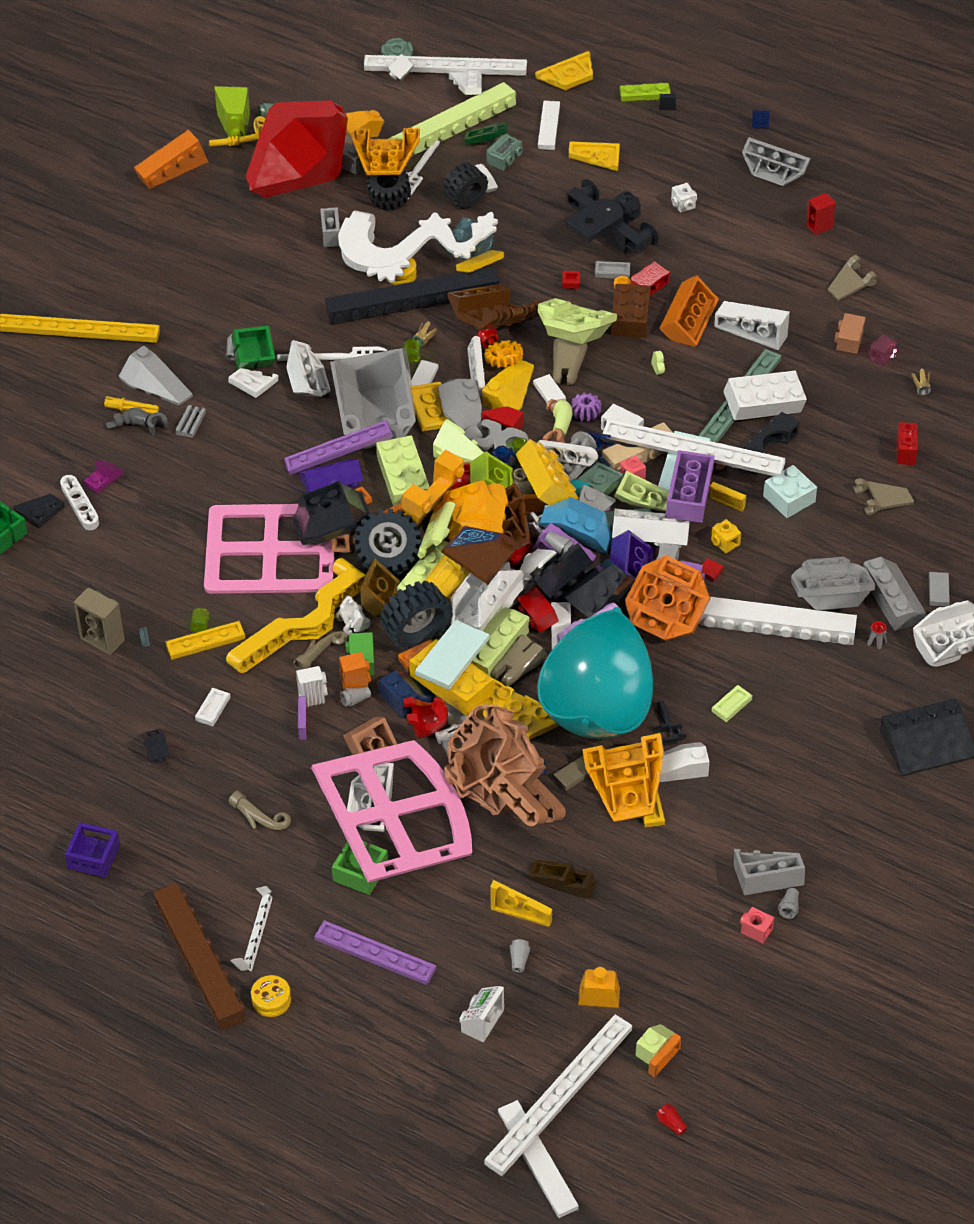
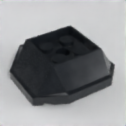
(329, 513)

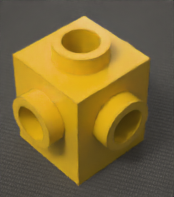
(726, 536)

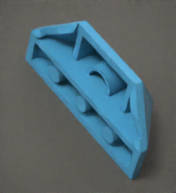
(581, 522)

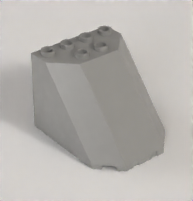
(375, 390)

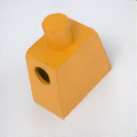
(599, 988)

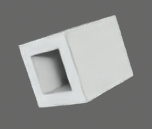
(400, 67)

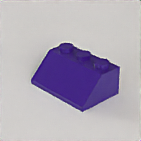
(344, 471)
(630, 553)

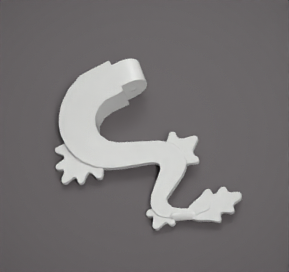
(360, 254)

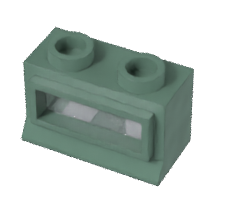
(504, 152)

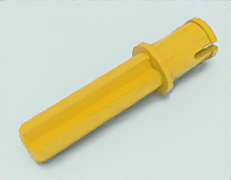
(122, 404)

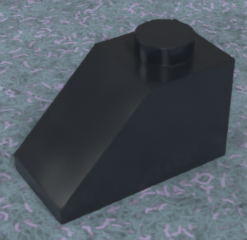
(156, 745)

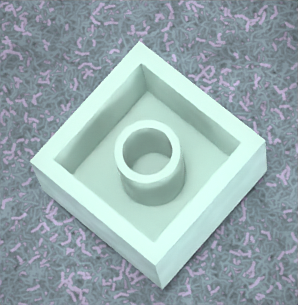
(790, 492)

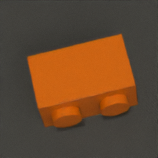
(354, 671)

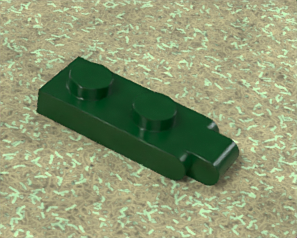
(485, 133)

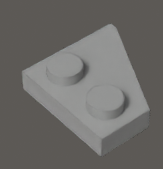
(595, 498)

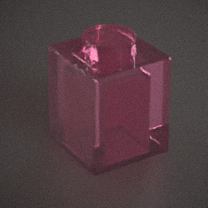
(883, 350)

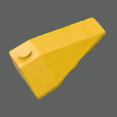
(508, 387)

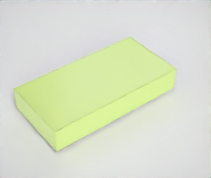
(732, 703)

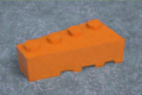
(172, 160)

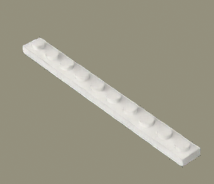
(449, 64)
(673, 442)
(558, 1095)

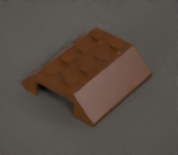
(490, 307)

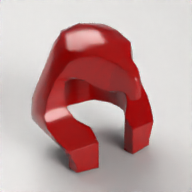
(426, 716)

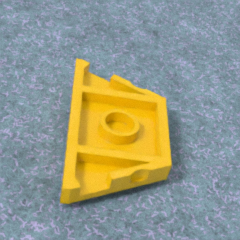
(568, 72)

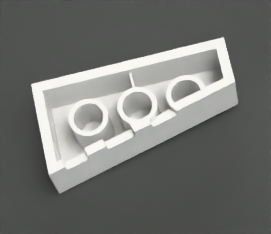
(754, 323)

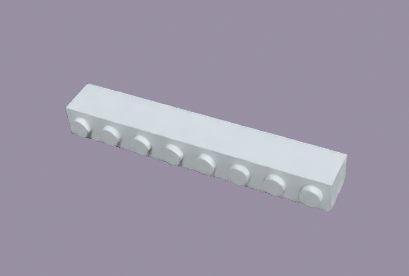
(780, 620)

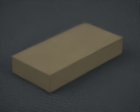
(571, 774)

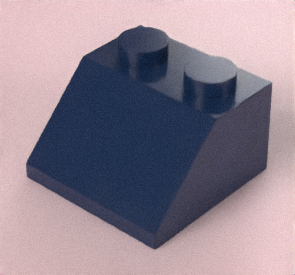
(399, 686)

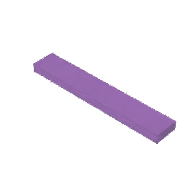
(338, 447)
(375, 952)

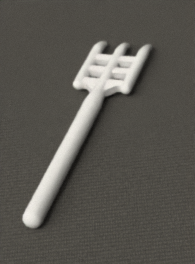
(413, 174)
(338, 356)

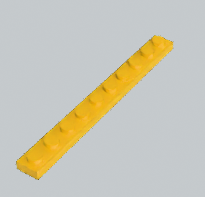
(79, 328)

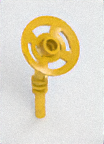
(238, 140)

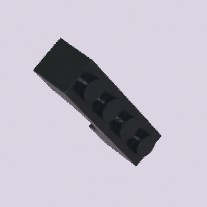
(780, 430)

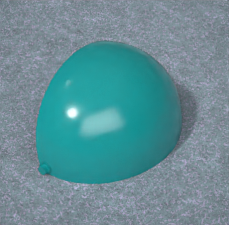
(598, 678)

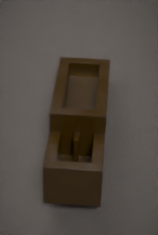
(563, 878)

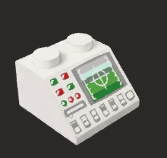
(483, 1012)

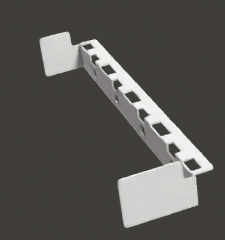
(244, 964)

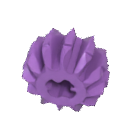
(586, 407)

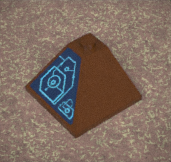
(480, 551)

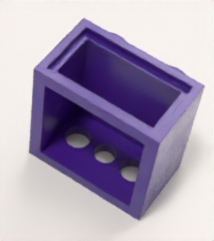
(92, 854)

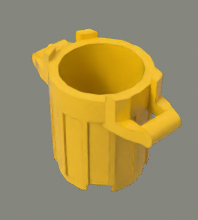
(447, 577)

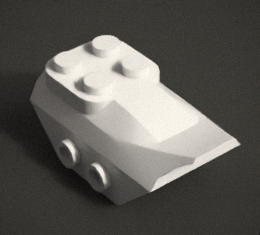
(478, 603)
(946, 633)

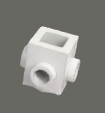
(683, 197)

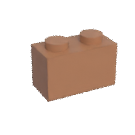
(850, 333)

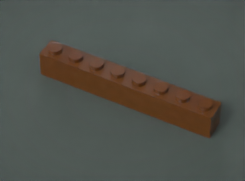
(199, 957)

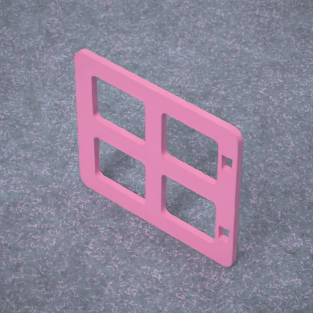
(268, 548)

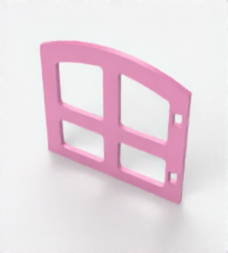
(388, 811)

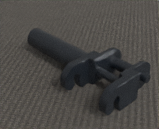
(669, 727)

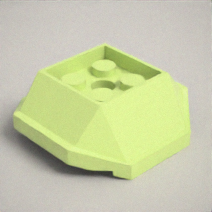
(574, 322)

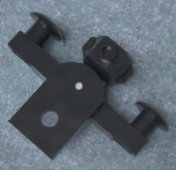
(609, 218)

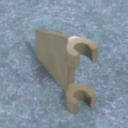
(849, 281)
(884, 495)

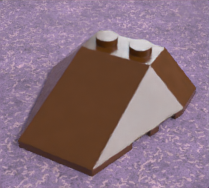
(516, 518)

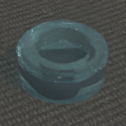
(144, 636)

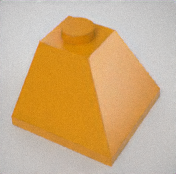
(365, 120)

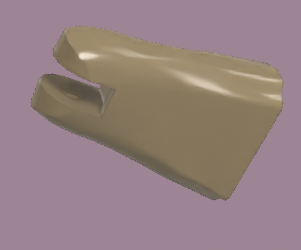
(567, 359)
(519, 660)

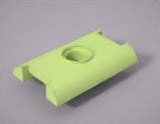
(437, 528)

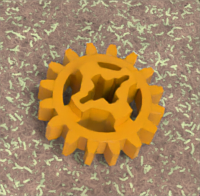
(503, 354)

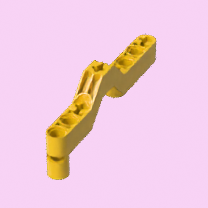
(309, 627)

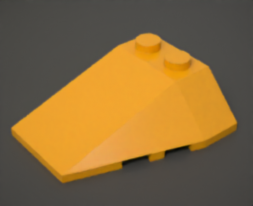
(627, 776)

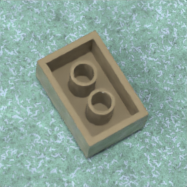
(99, 620)

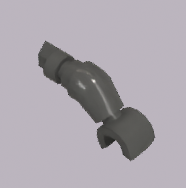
(139, 417)

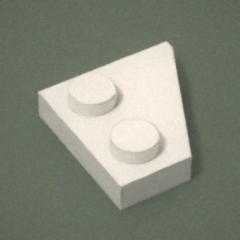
(252, 381)

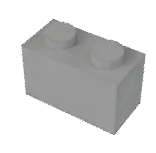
(330, 226)

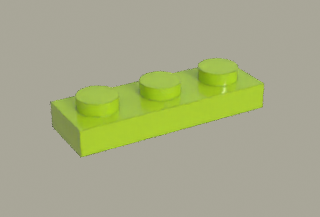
(643, 91)

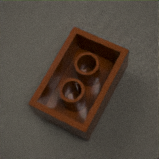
(632, 310)

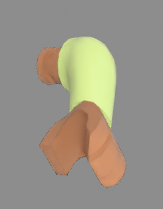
(563, 414)

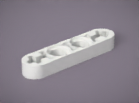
(580, 451)
(79, 502)

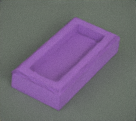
(302, 718)

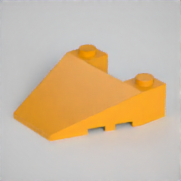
(420, 503)

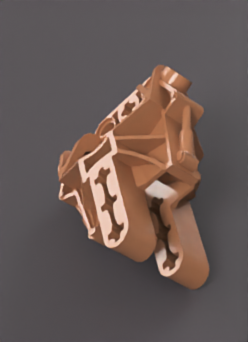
(511, 778)

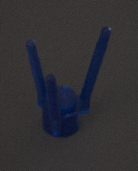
(599, 442)
(503, 453)

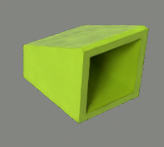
(233, 109)

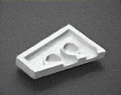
(468, 82)

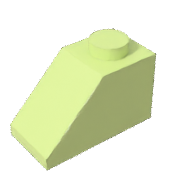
(652, 1042)

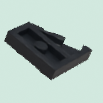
(40, 509)

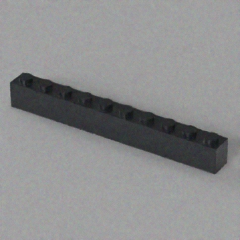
(405, 296)

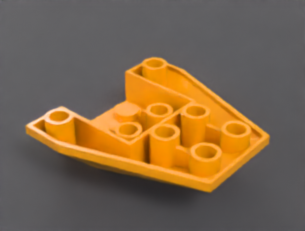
(385, 155)

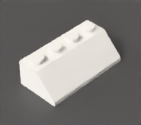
(651, 527)

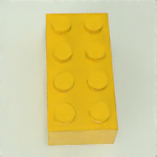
(545, 473)
(467, 692)

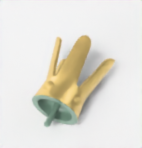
(421, 336)

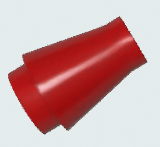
(671, 1119)

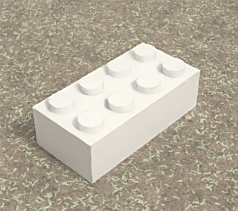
(764, 395)

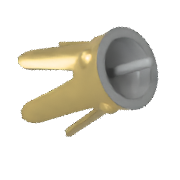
(923, 386)

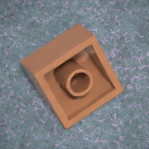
(370, 736)

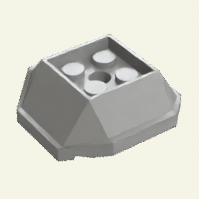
(832, 583)

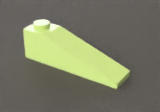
(453, 439)
(641, 493)

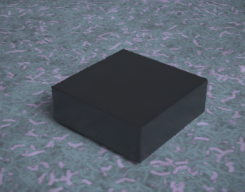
(667, 102)

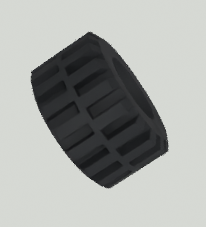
(465, 185)
(389, 197)

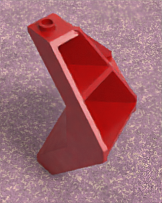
(298, 147)

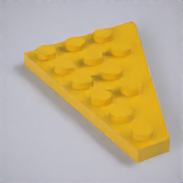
(525, 709)

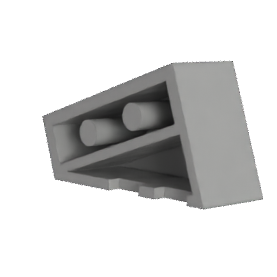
(768, 871)

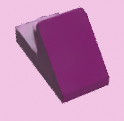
(103, 476)

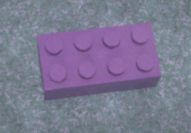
(690, 486)

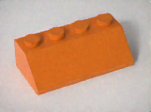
(689, 312)

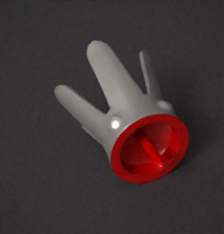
(878, 630)

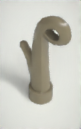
(314, 650)
(253, 814)

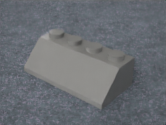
(894, 594)

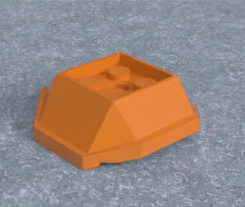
(652, 587)

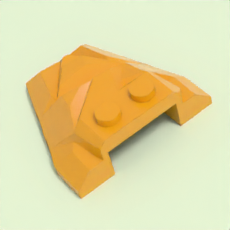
(476, 506)

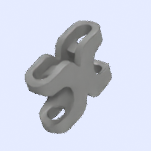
(496, 437)

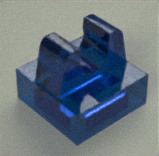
(760, 118)

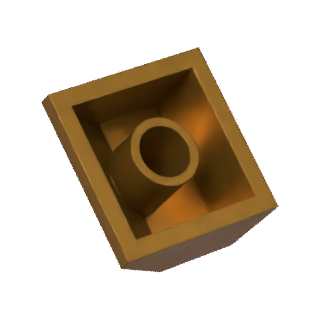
(378, 588)

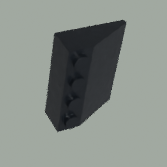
(927, 737)

